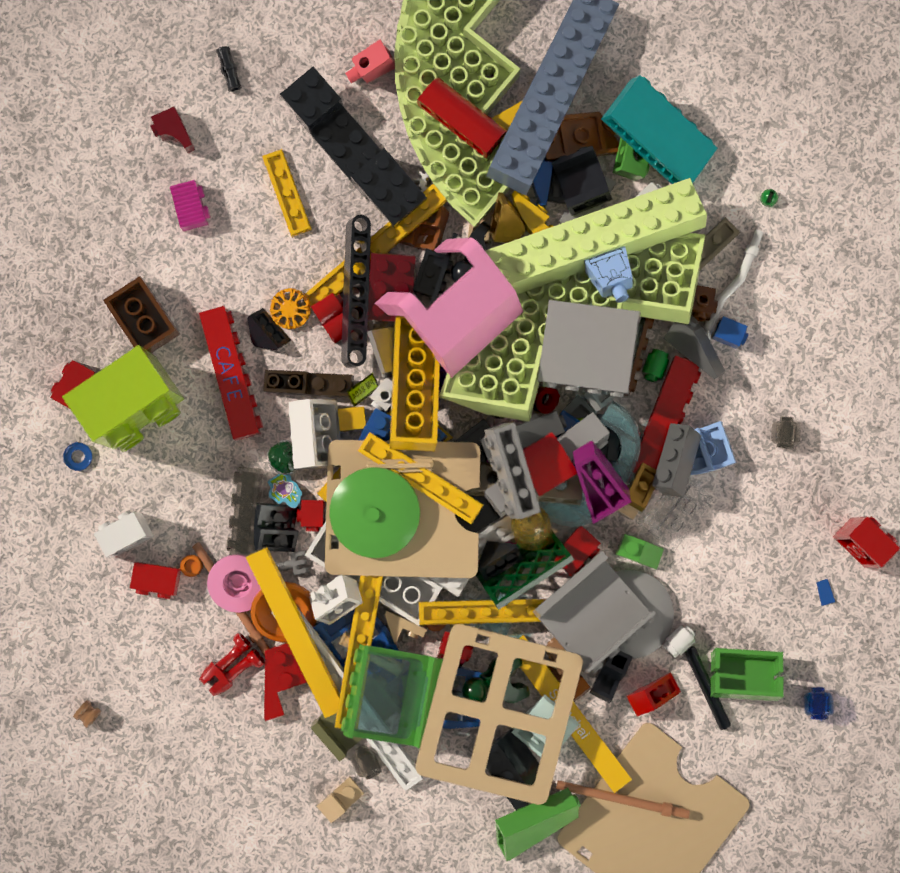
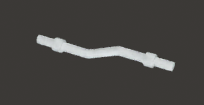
(750, 252)

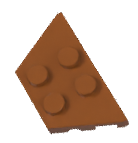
(583, 131)

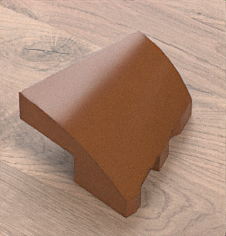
(433, 227)

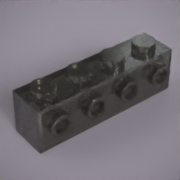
(244, 502)

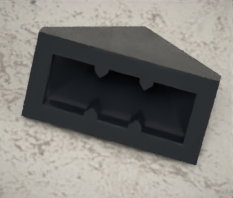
(265, 332)
(498, 558)

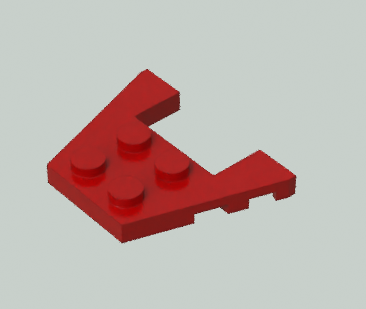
(280, 674)

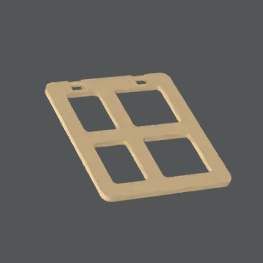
(492, 714)

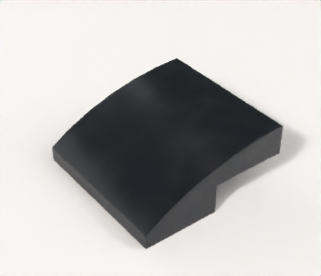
(275, 527)

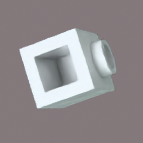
(382, 396)

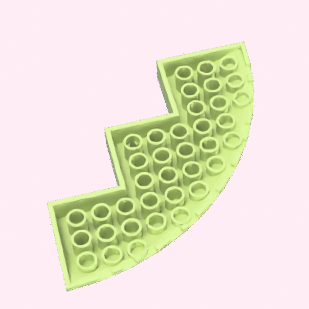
(441, 42)
(505, 373)

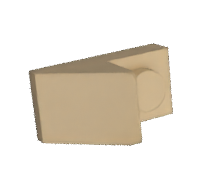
(397, 623)
(340, 799)

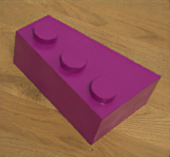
(600, 482)

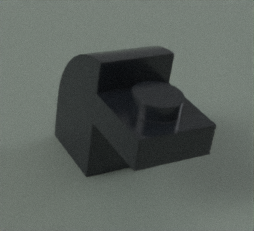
(610, 676)

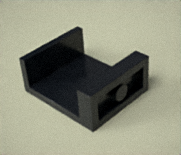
(582, 180)

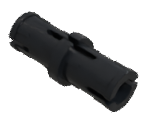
(228, 68)

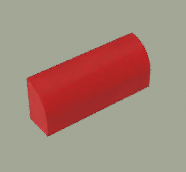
(461, 117)

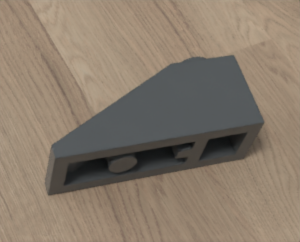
(696, 346)

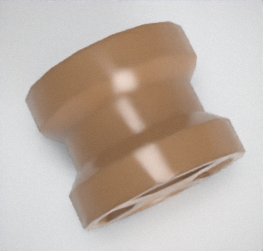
(87, 713)

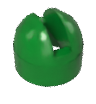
(764, 196)

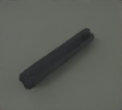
(705, 685)

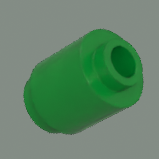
(655, 365)

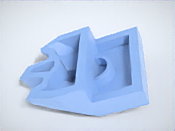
(713, 450)

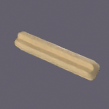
(409, 467)

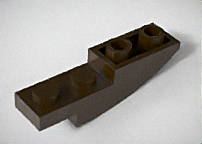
(307, 383)

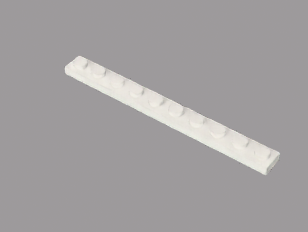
(390, 753)

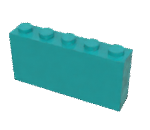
(659, 131)

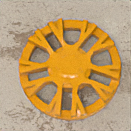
(290, 308)

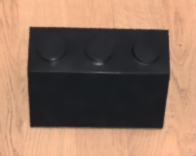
(512, 761)

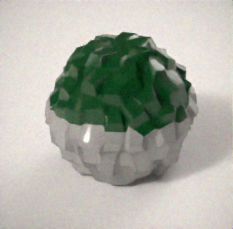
(281, 458)

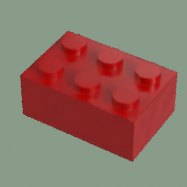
(867, 541)

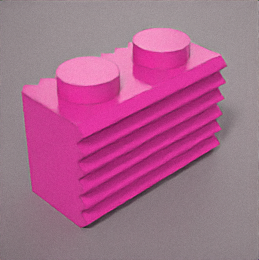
(189, 205)

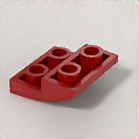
(548, 464)

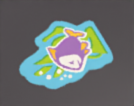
(285, 490)

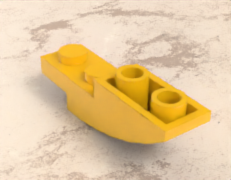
(533, 216)

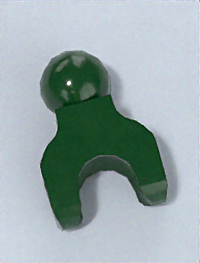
(478, 688)

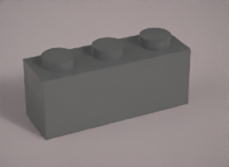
(676, 460)

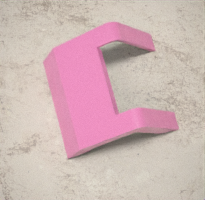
(464, 315)

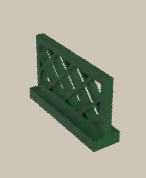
(533, 578)

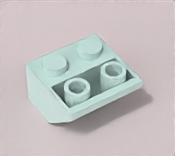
(544, 709)

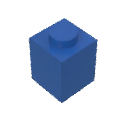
(730, 332)

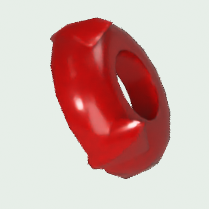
(552, 401)

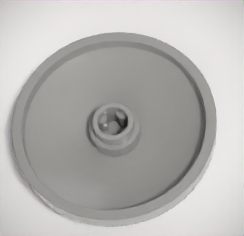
(655, 599)

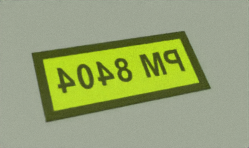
(363, 389)

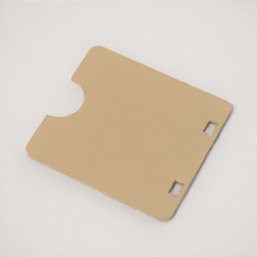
(440, 543)
(644, 840)

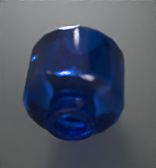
(818, 704)

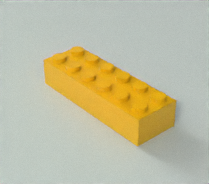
(413, 391)

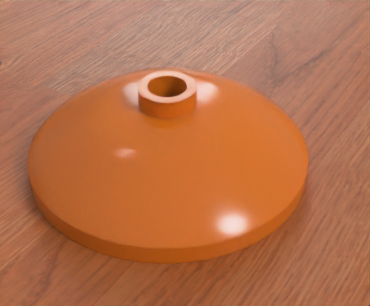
(267, 623)

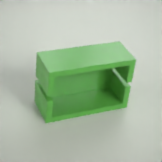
(746, 674)

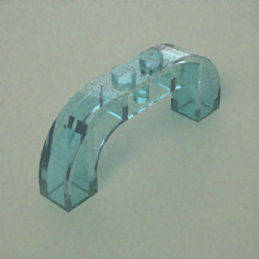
(626, 428)

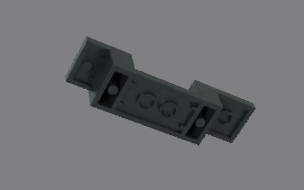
(351, 148)

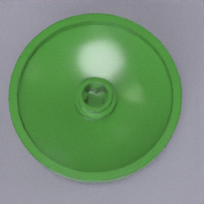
(374, 512)

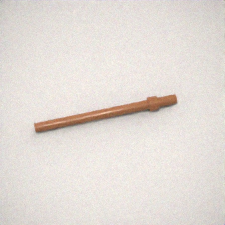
(255, 635)
(666, 809)

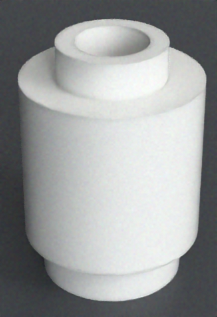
(679, 641)

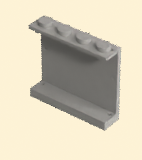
(588, 347)
(594, 613)

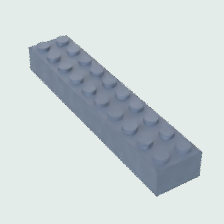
(551, 93)

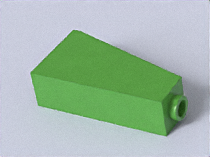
(535, 822)

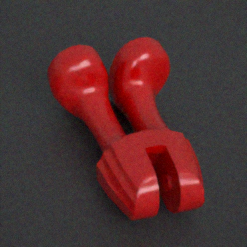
(225, 678)

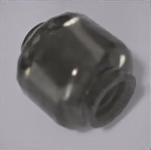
(786, 433)
(367, 762)

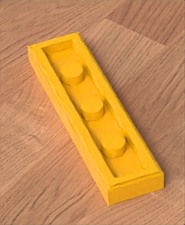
(286, 193)

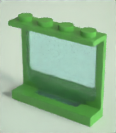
(390, 695)

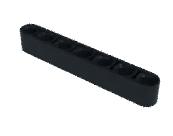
(351, 301)

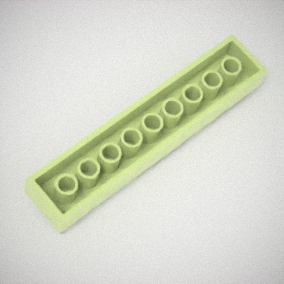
(631, 224)

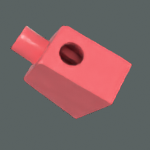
(376, 58)

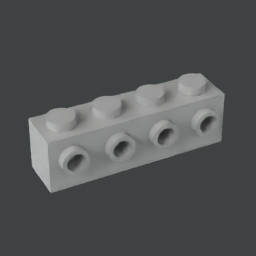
(512, 471)

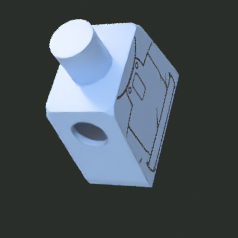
(611, 273)

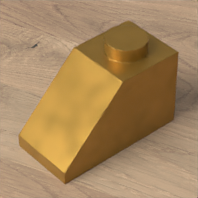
(506, 221)

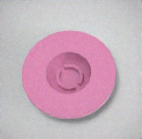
(232, 583)

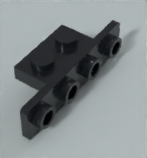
(432, 273)

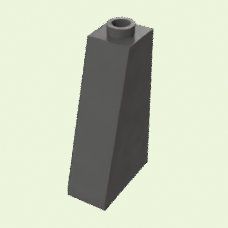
(535, 430)

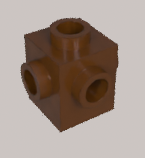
(704, 303)

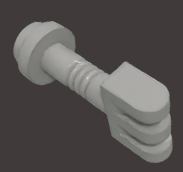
(294, 563)

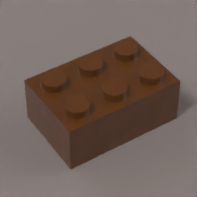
(141, 316)

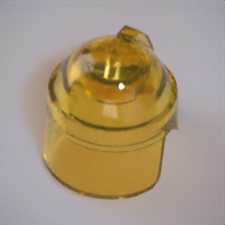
(532, 534)

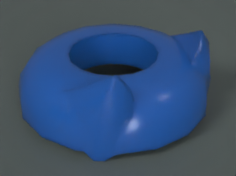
(67, 456)

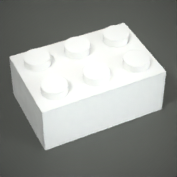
(312, 430)

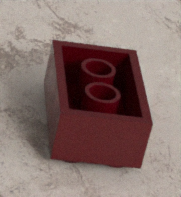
(388, 274)

